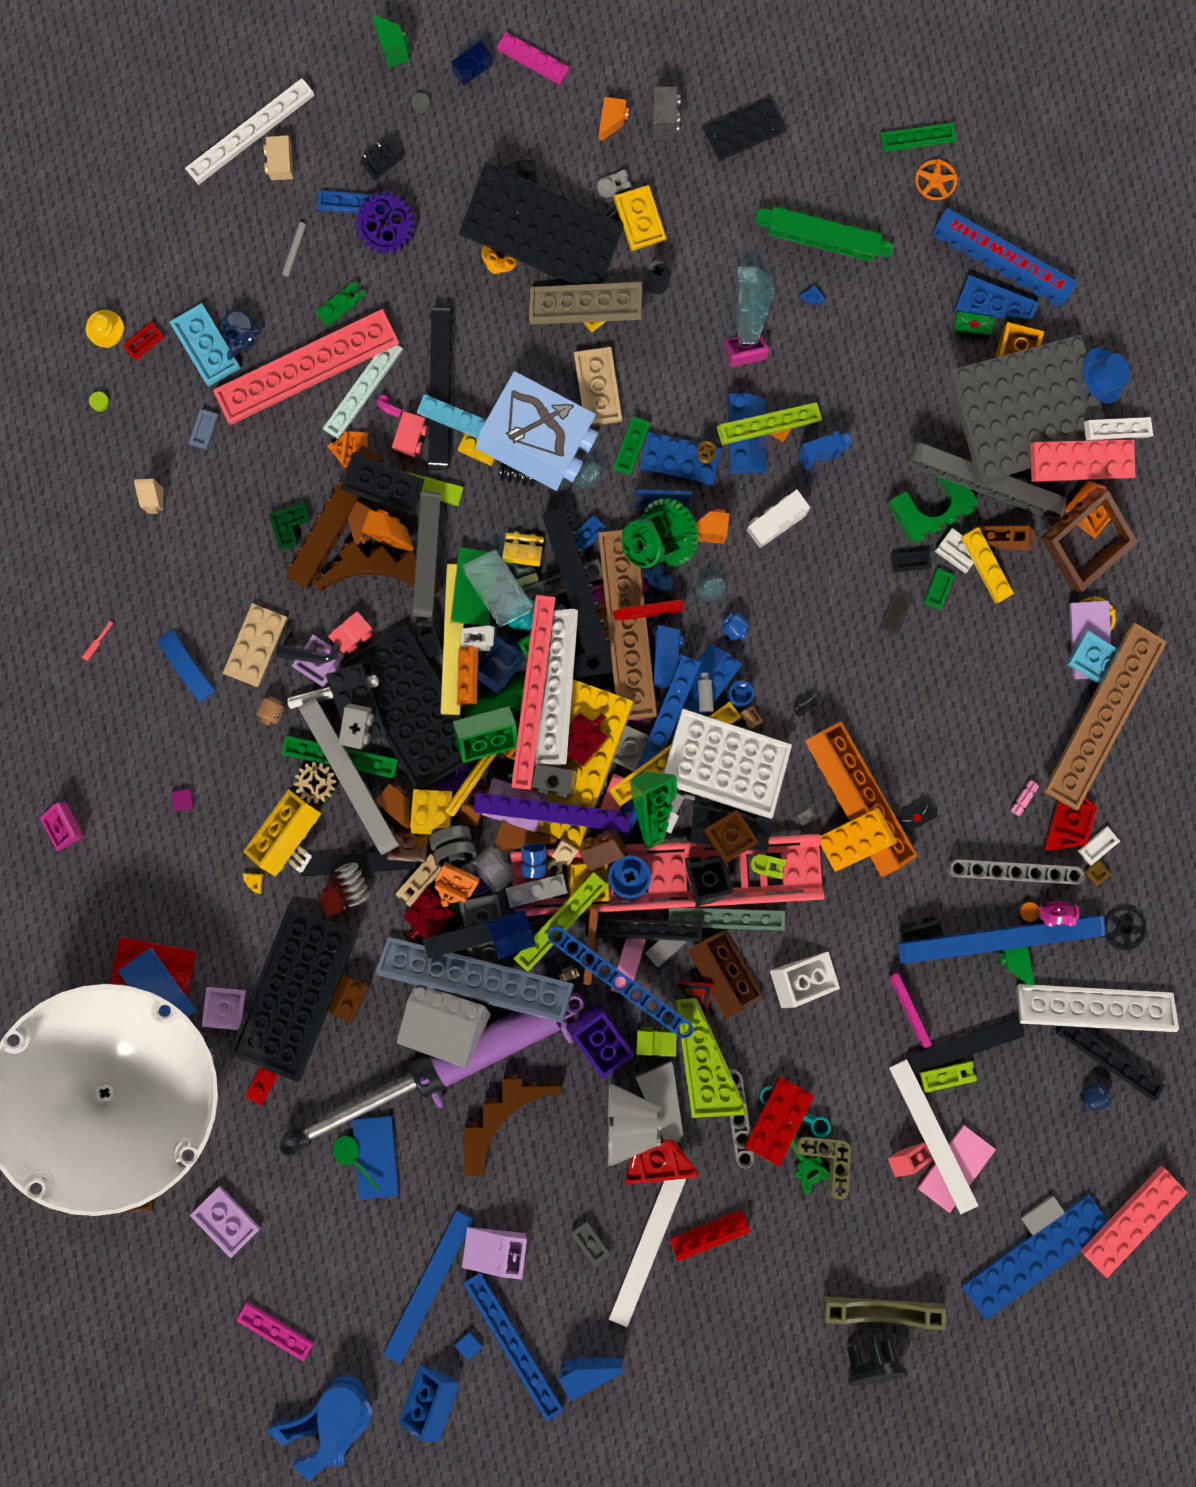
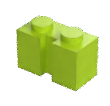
(656, 1042)

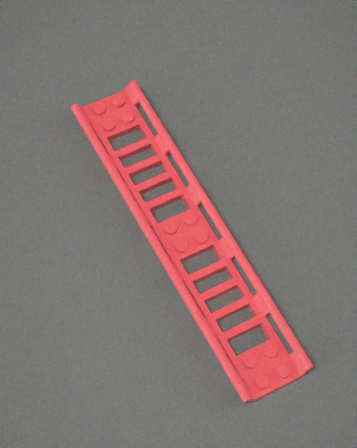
(670, 880)

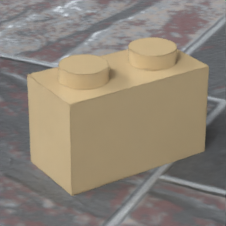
(279, 157)

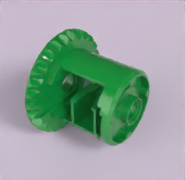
(652, 533)

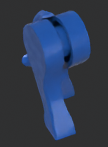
(338, 1419)

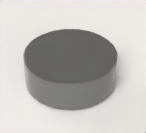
(420, 103)

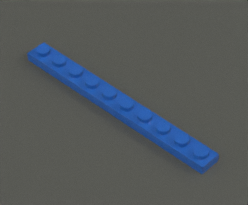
(664, 723)

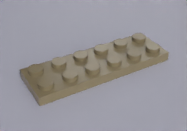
(586, 303)

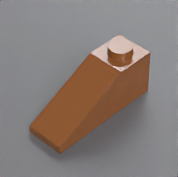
(1009, 537)
(515, 837)

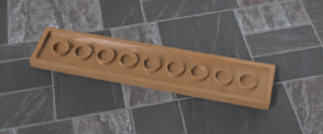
(628, 638)
(1104, 716)

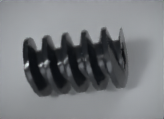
(657, 277)
(511, 473)

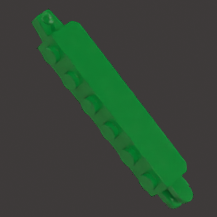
(823, 233)

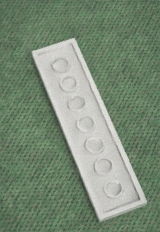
(557, 695)
(1097, 1008)

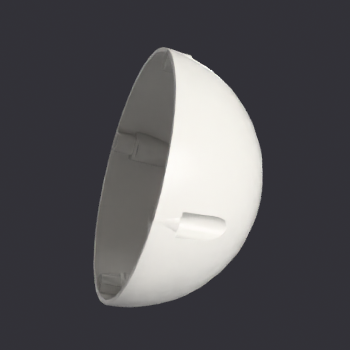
(92, 1148)

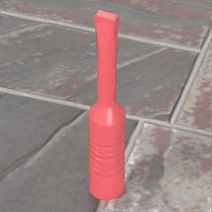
(95, 644)

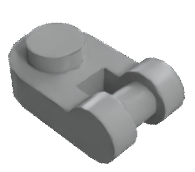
(607, 187)

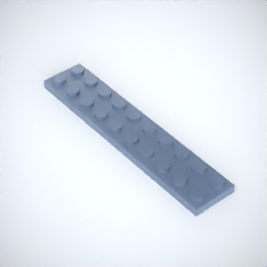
(476, 980)

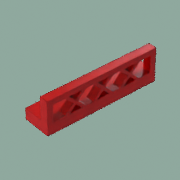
(709, 1235)

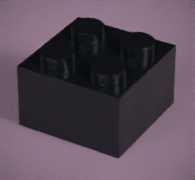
(709, 881)

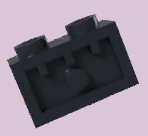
(381, 159)
(929, 928)

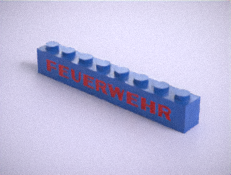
(1004, 257)

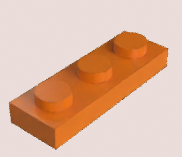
(467, 676)

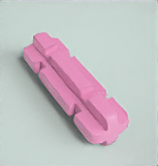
(1024, 798)

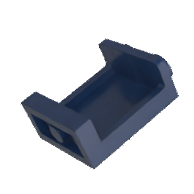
(499, 664)

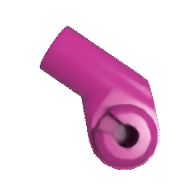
(388, 408)

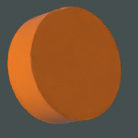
(1029, 911)

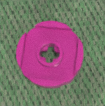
(1059, 913)

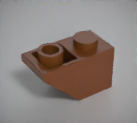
(356, 521)

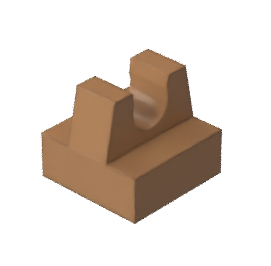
(751, 717)

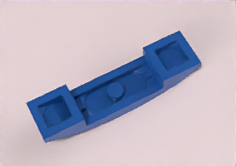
(185, 666)

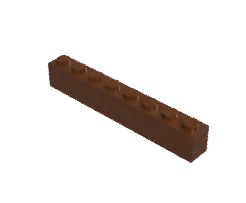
(326, 531)

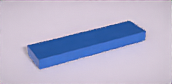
(344, 202)

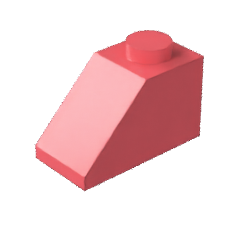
(910, 1159)

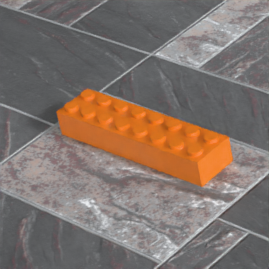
(858, 791)

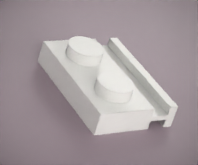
(955, 551)

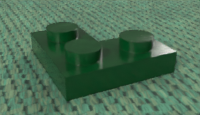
(284, 523)

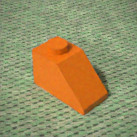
(613, 116)

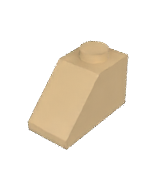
(149, 495)

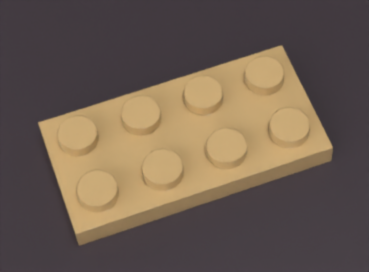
(598, 385)
(255, 645)

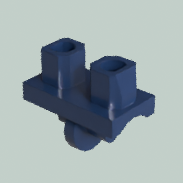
(657, 578)

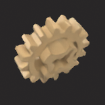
(314, 773)

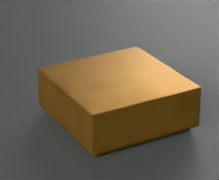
(1097, 873)

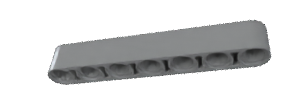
(1023, 869)

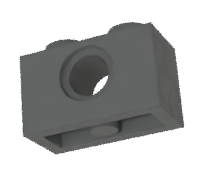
(544, 774)

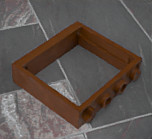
(1106, 557)

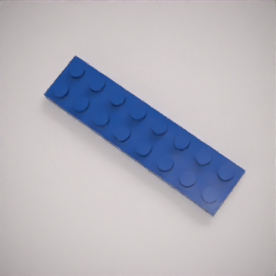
(1034, 1258)

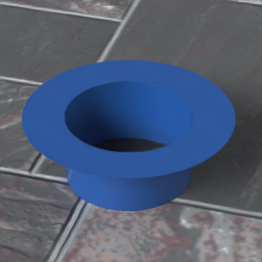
(1105, 374)

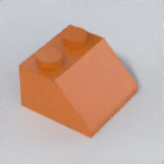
(1098, 518)
(713, 527)
(387, 530)

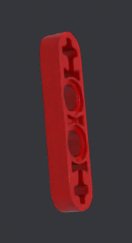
(648, 610)

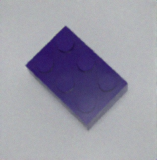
(599, 1041)

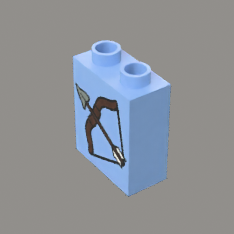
(537, 432)

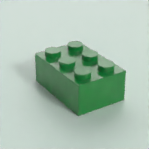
(485, 734)

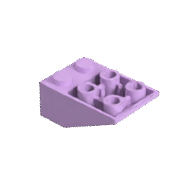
(495, 1252)

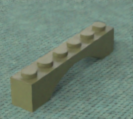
(853, 1310)

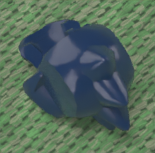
(239, 331)

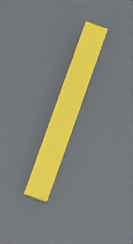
(452, 642)

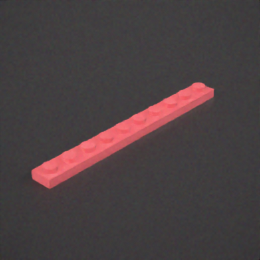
(533, 692)

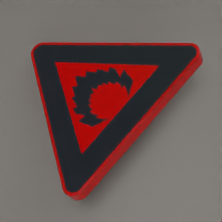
(701, 991)

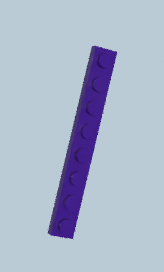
(552, 812)

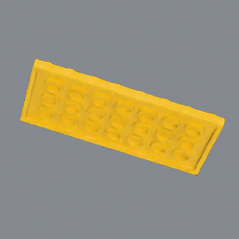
(592, 777)

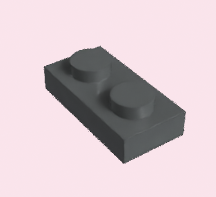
(590, 1243)

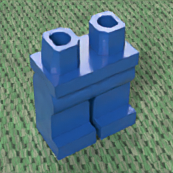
(823, 449)

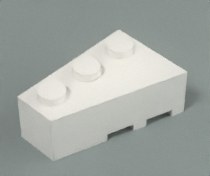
(778, 518)

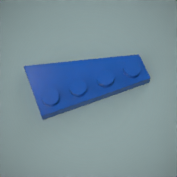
(993, 301)

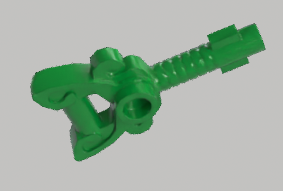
(804, 1166)

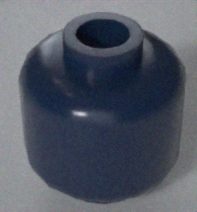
(1096, 1097)

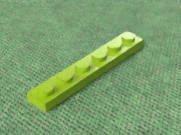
(769, 423)
(563, 918)

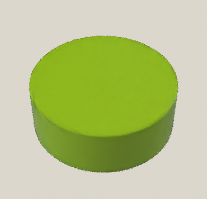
(99, 401)

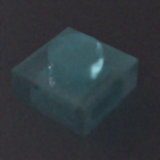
(523, 570)

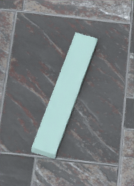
(361, 391)

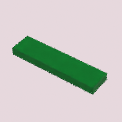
(918, 137)

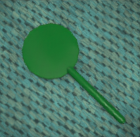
(347, 1152)

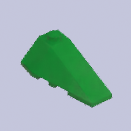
(652, 801)

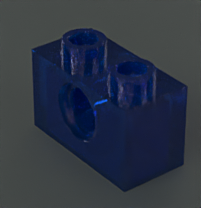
(472, 63)

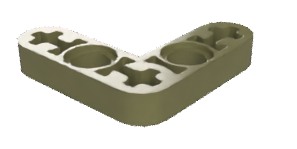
(832, 1153)

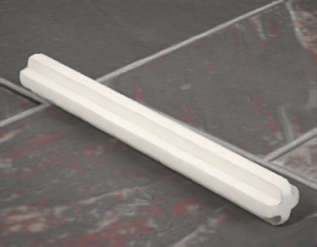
(320, 695)

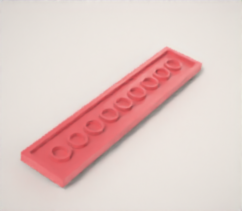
(306, 367)

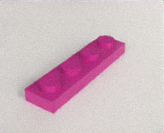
(532, 58)

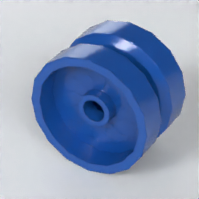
(631, 888)

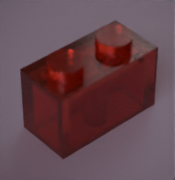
(333, 901)

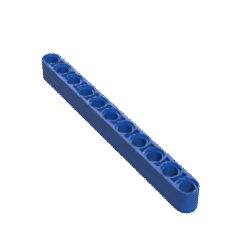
(999, 939)

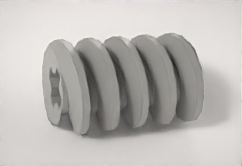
(354, 883)

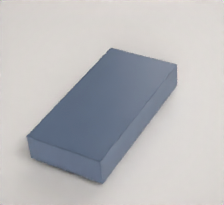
(204, 429)

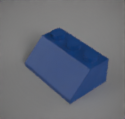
(666, 655)
(428, 1404)

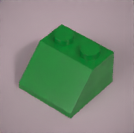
(392, 41)

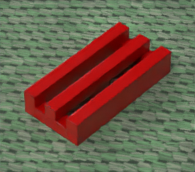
(147, 347)

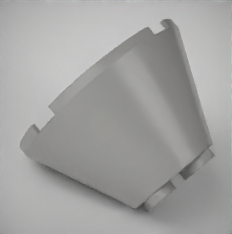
(632, 1125)

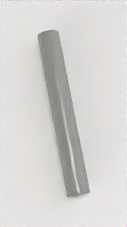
(294, 249)

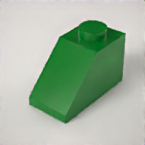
(1017, 963)

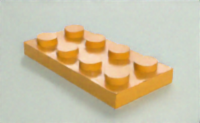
(857, 839)

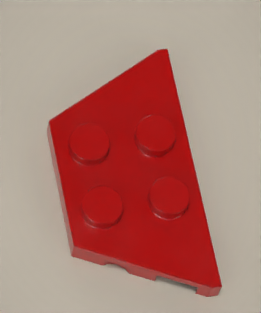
(1070, 826)
(660, 1164)

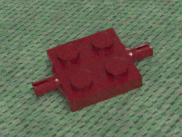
(585, 738)
(427, 915)

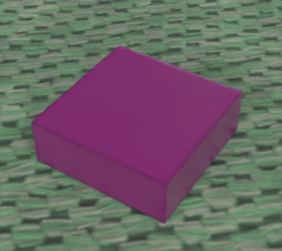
(182, 800)

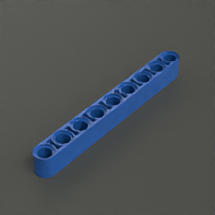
(628, 986)

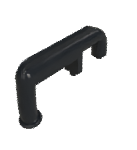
(301, 654)

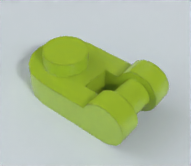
(761, 865)

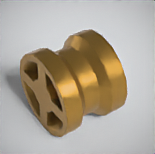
(708, 449)

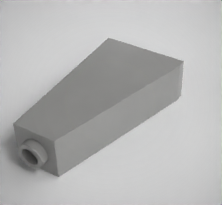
(660, 1089)

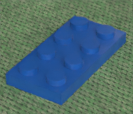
(677, 459)

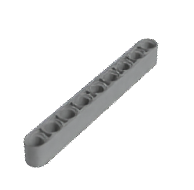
(348, 776)

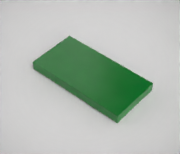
(467, 604)

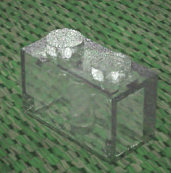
(493, 869)

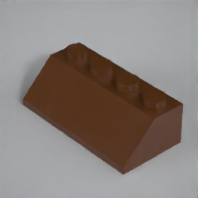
(725, 970)

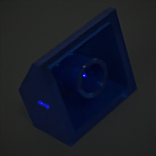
(510, 933)

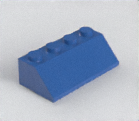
(748, 454)
(720, 669)

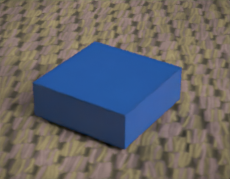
(468, 1345)

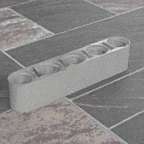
(738, 1128)

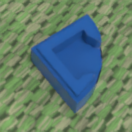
(812, 296)

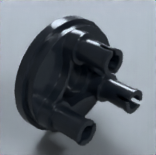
(879, 1368)

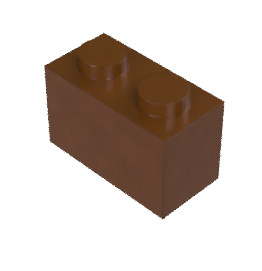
(602, 849)

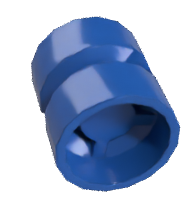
(740, 694)
(533, 860)

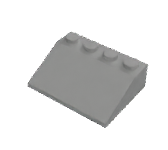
(442, 1025)

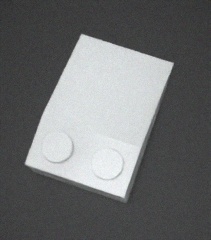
(804, 980)

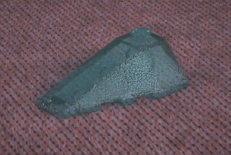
(754, 299)

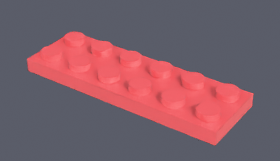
(1082, 460)
(1133, 1221)

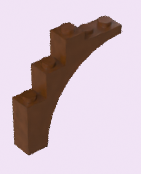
(378, 563)
(515, 1095)

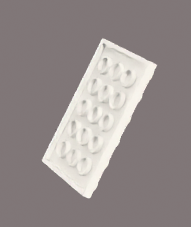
(727, 763)

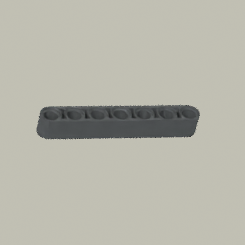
(426, 554)

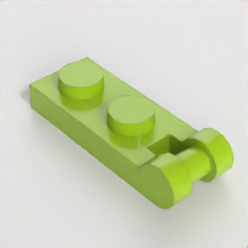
(947, 1076)

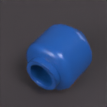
(735, 626)

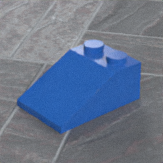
(585, 1374)

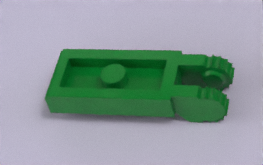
(340, 304)

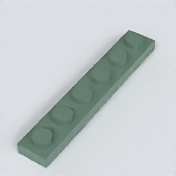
(730, 918)

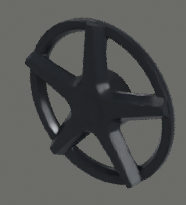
(1125, 928)

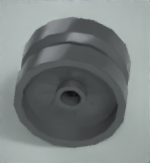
(452, 846)

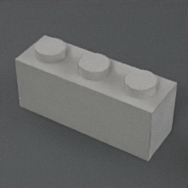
(536, 890)

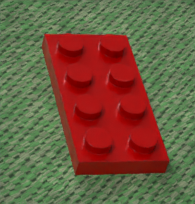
(779, 1121)

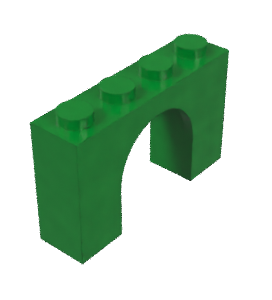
(916, 525)

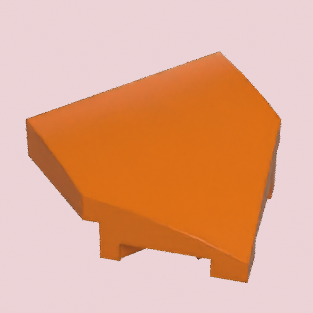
(348, 443)
(454, 884)

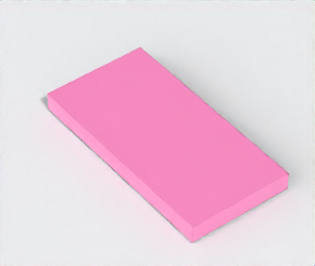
(971, 1155)

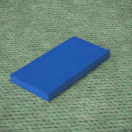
(151, 975)
(376, 1156)

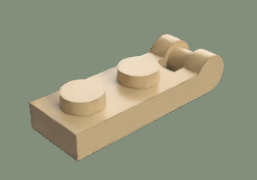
(419, 880)

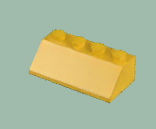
(281, 833)

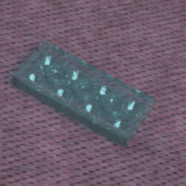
(497, 587)

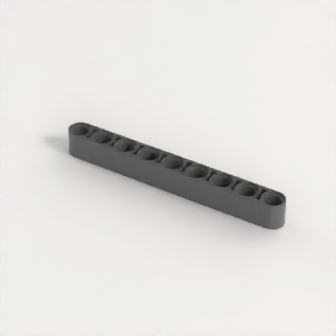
(1003, 488)

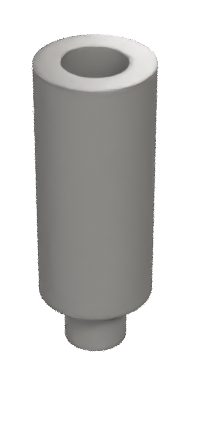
(705, 694)

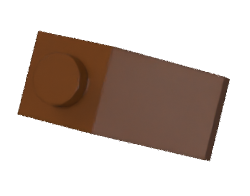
(396, 804)
(467, 812)

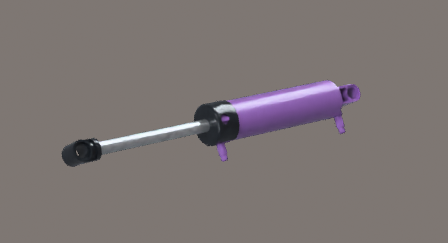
(433, 1074)

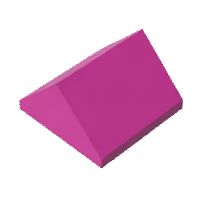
(743, 354)
(61, 826)

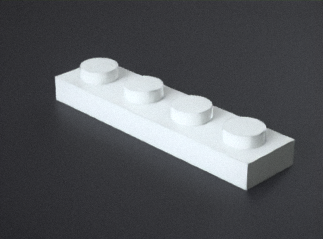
(1118, 428)

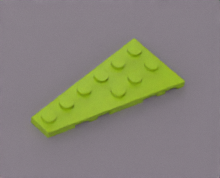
(708, 1077)

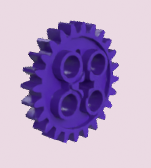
(370, 214)

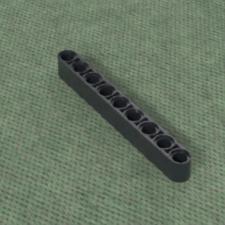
(440, 384)

